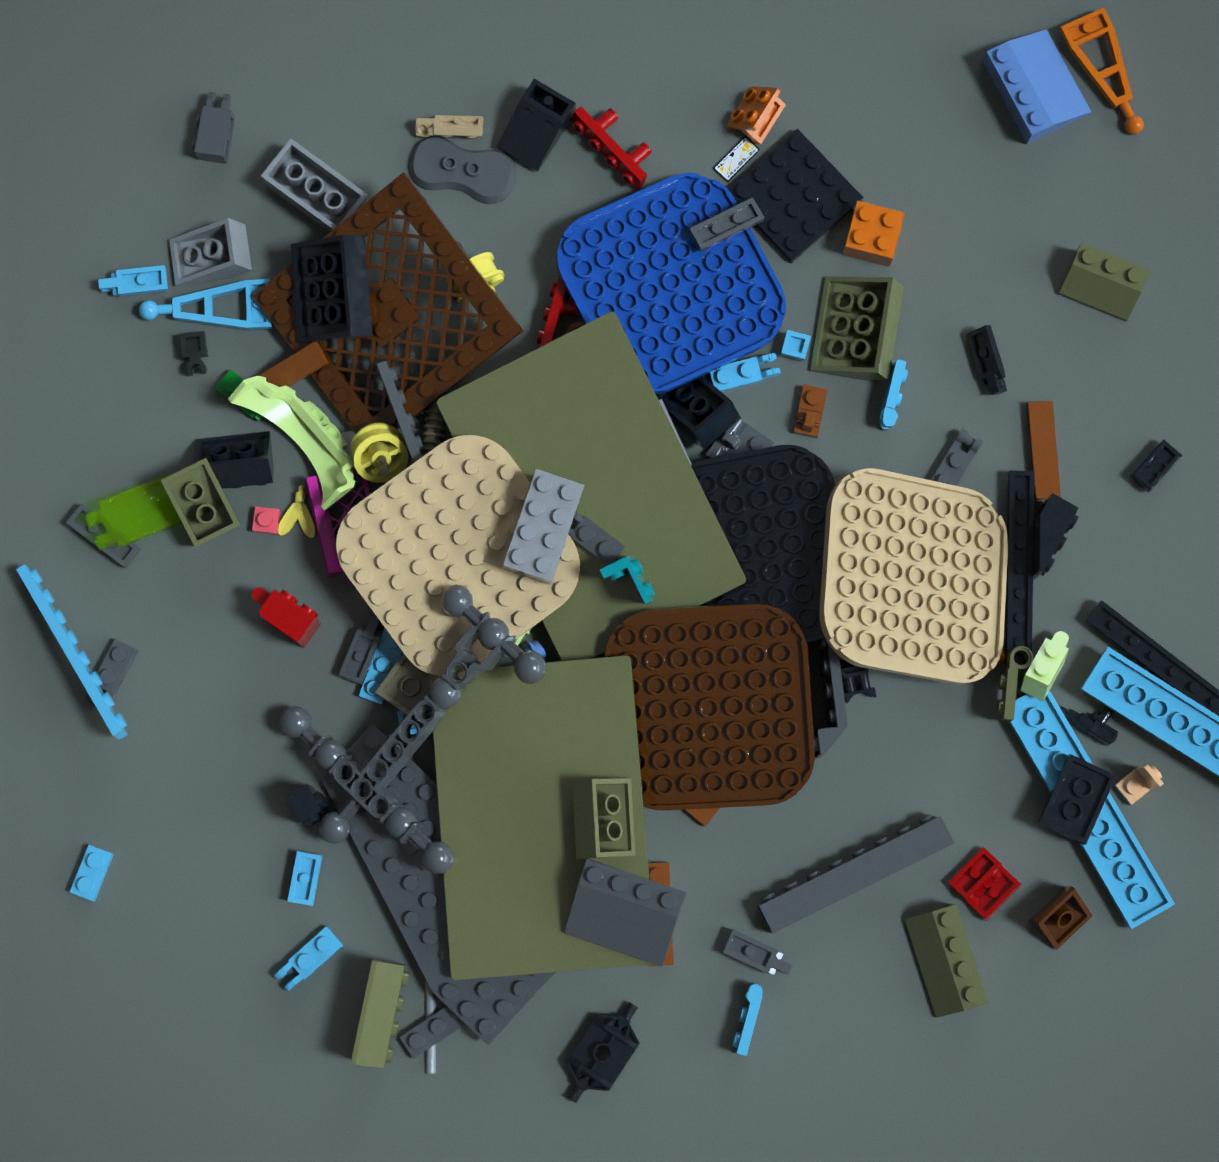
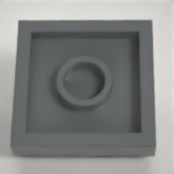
(738, 439)

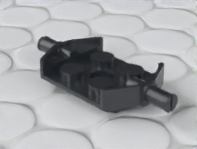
(601, 1074)

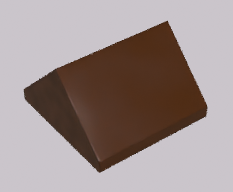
(1061, 917)

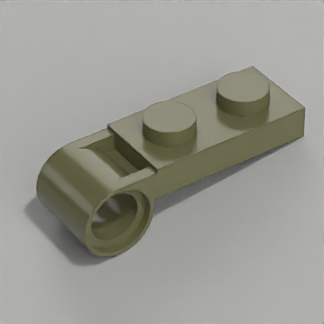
(1008, 683)

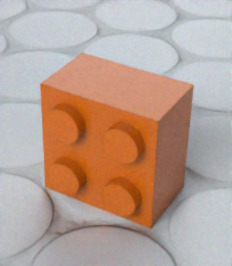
(873, 233)

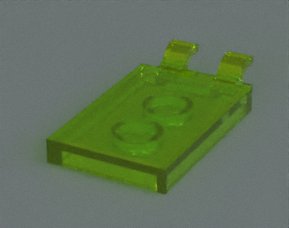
(134, 515)

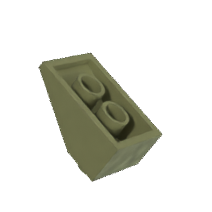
(200, 502)

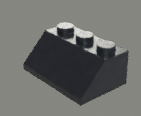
(238, 458)

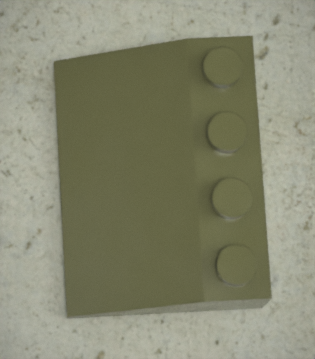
(857, 327)

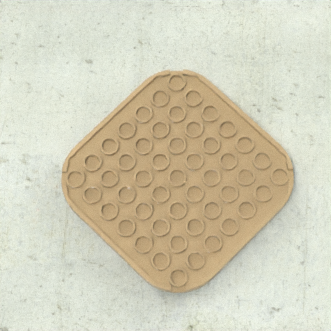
(444, 527)
(913, 577)

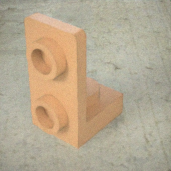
(1139, 782)

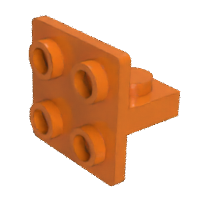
(757, 112)

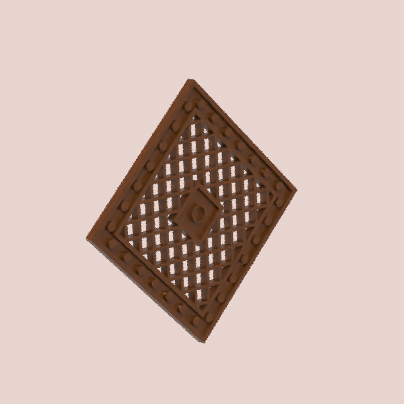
(395, 314)

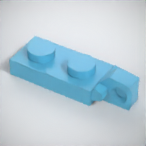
(136, 281)

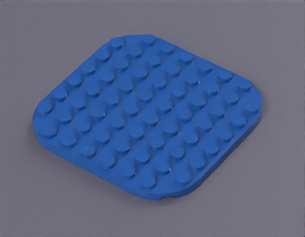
(675, 303)

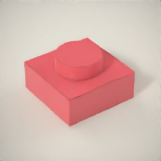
(266, 520)

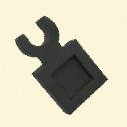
(194, 348)

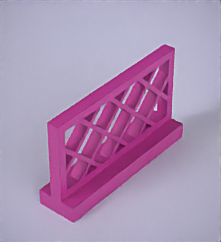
(323, 521)

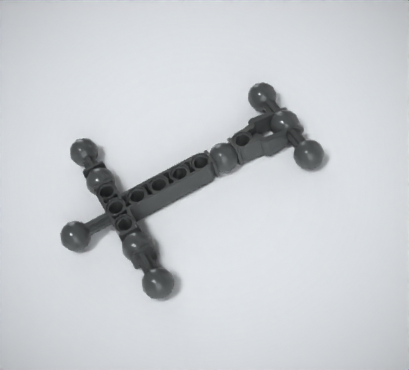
(443, 694)

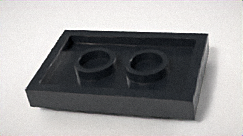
(1077, 799)

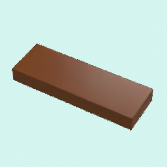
(297, 366)

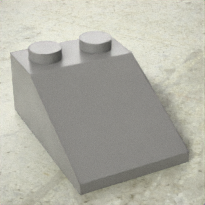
(211, 253)

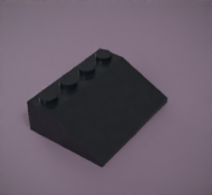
(331, 288)

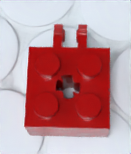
(286, 616)

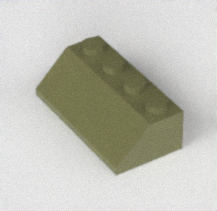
(946, 961)
(379, 1014)

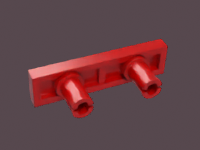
(614, 155)
(559, 305)

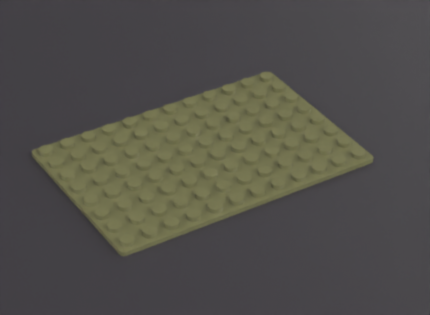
(595, 420)
(509, 811)

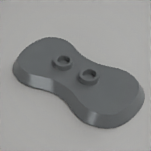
(444, 165)

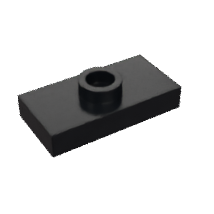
(1156, 466)

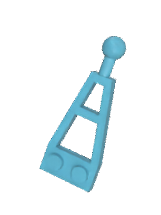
(256, 316)

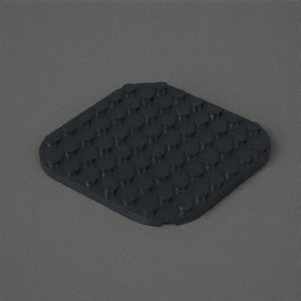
(775, 522)

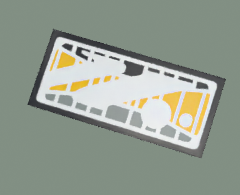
(736, 158)

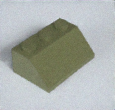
(1104, 281)
(603, 818)

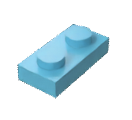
(91, 873)
(305, 878)

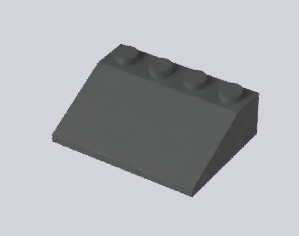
(625, 912)

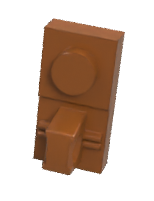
(810, 411)

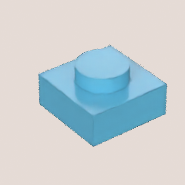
(795, 345)

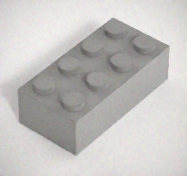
(312, 186)
(543, 526)

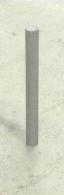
(430, 1003)

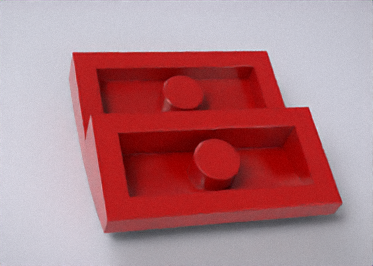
(984, 884)

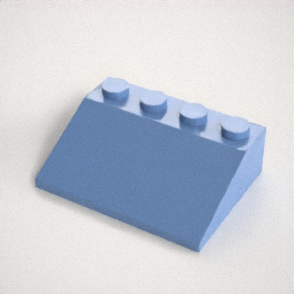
(1035, 85)

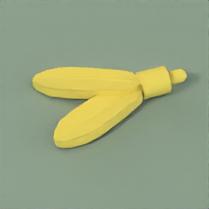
(300, 512)

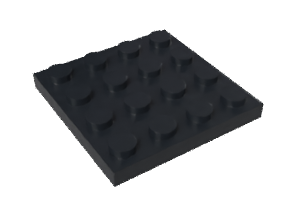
(796, 194)

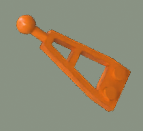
(1086, 30)

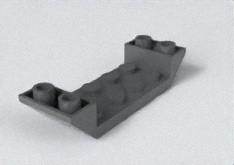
(834, 694)

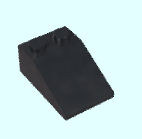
(700, 410)

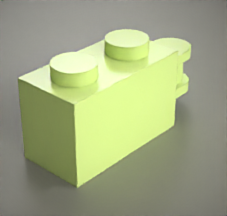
(1046, 666)

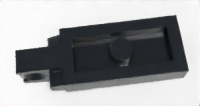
(987, 359)

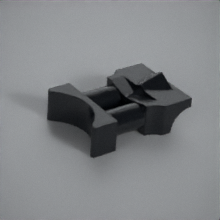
(848, 671)

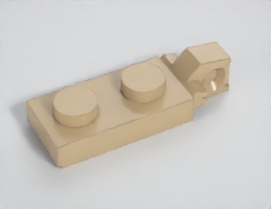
(450, 125)

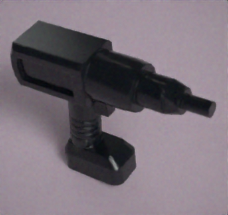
(1094, 726)

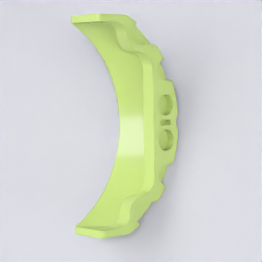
(307, 427)

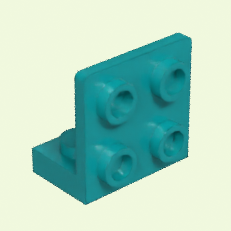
(619, 570)

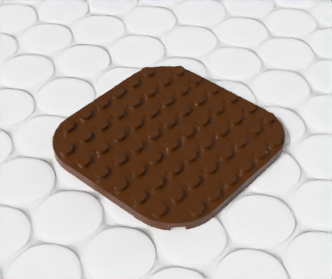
(719, 704)

